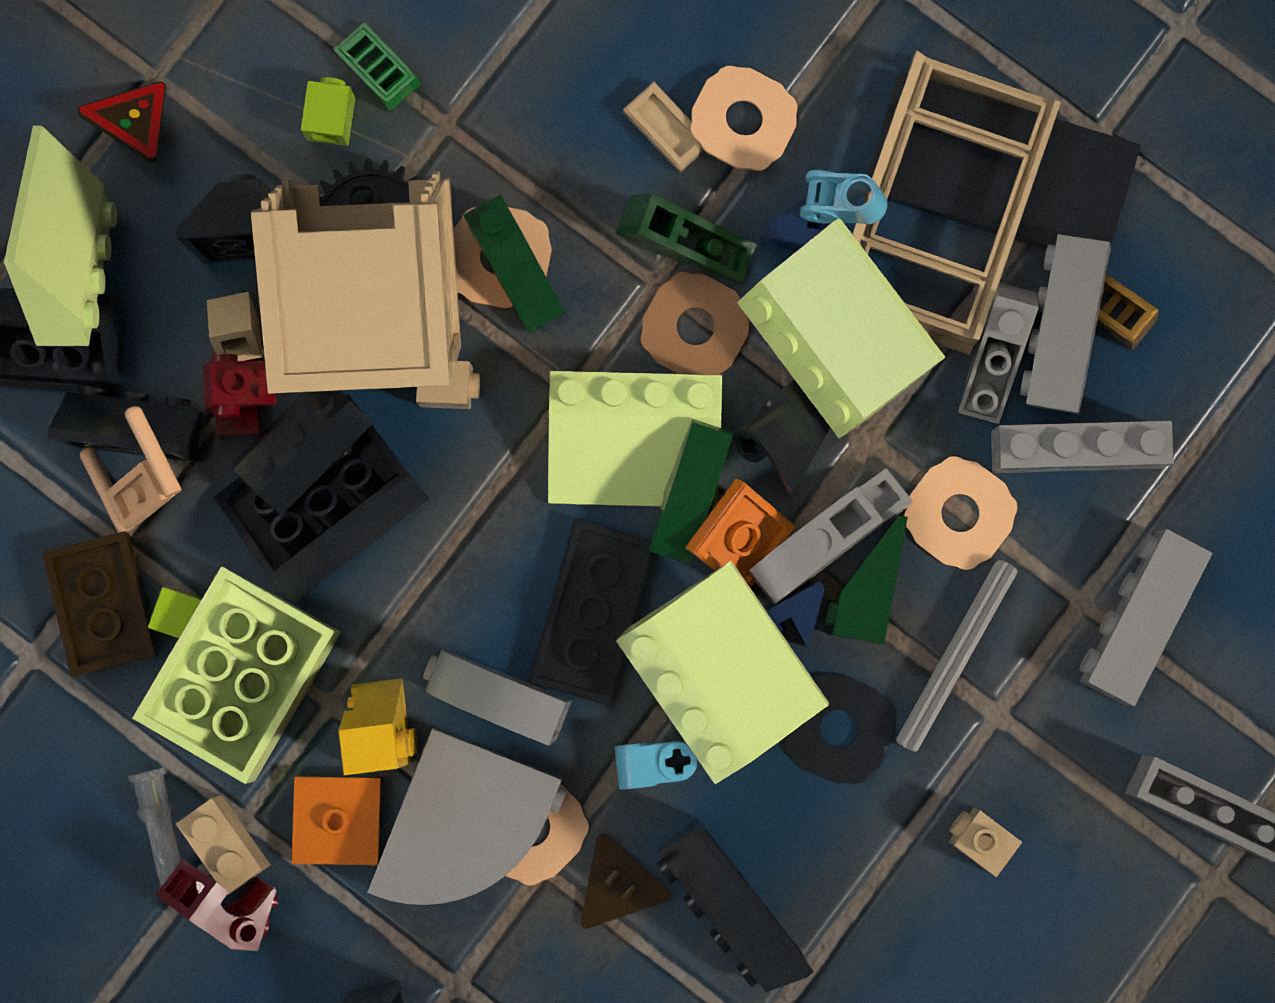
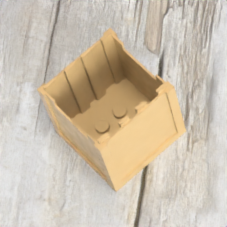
(357, 290)

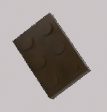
(99, 604)

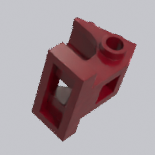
(235, 394)
(200, 902)

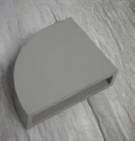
(496, 696)
(463, 822)

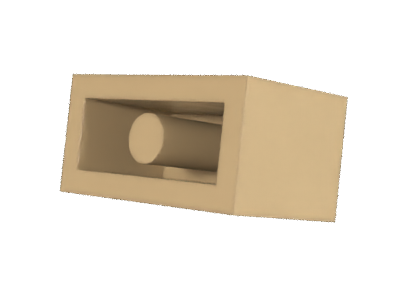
(223, 844)

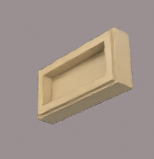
(664, 126)

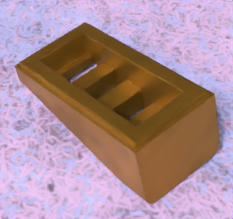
(1134, 304)

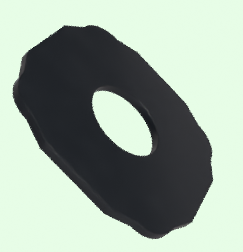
(861, 757)

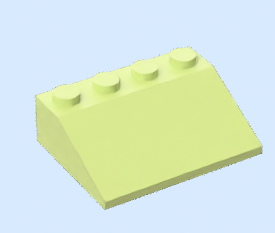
(59, 243)
(840, 328)
(622, 433)
(722, 672)
(236, 675)

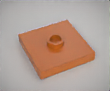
(740, 530)
(336, 820)

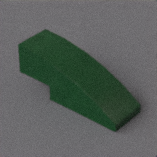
(690, 490)

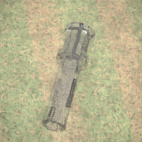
(156, 813)

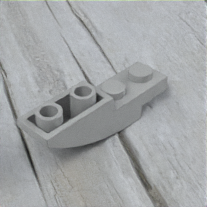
(829, 536)

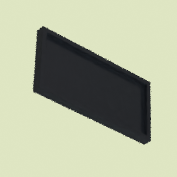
(1073, 192)

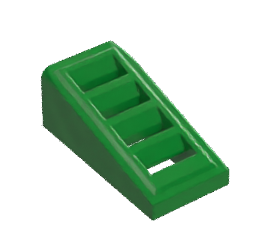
(395, 92)

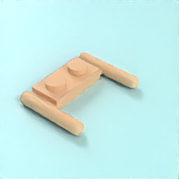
(141, 489)

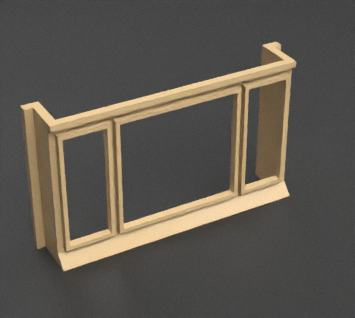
(922, 69)

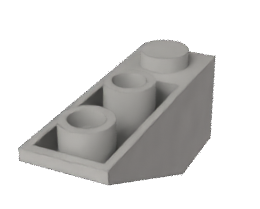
(998, 353)

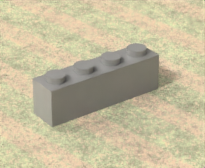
(1067, 324)
(1082, 447)
(1144, 617)
(1204, 806)

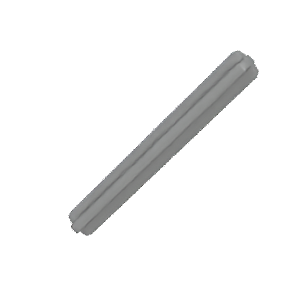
(956, 655)

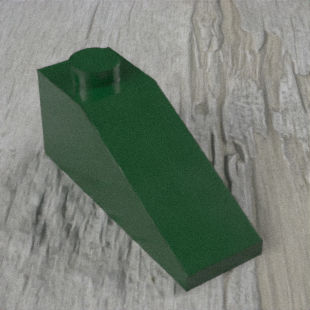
(684, 237)
(514, 263)
(867, 596)

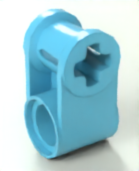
(835, 196)
(647, 766)

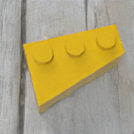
(376, 730)

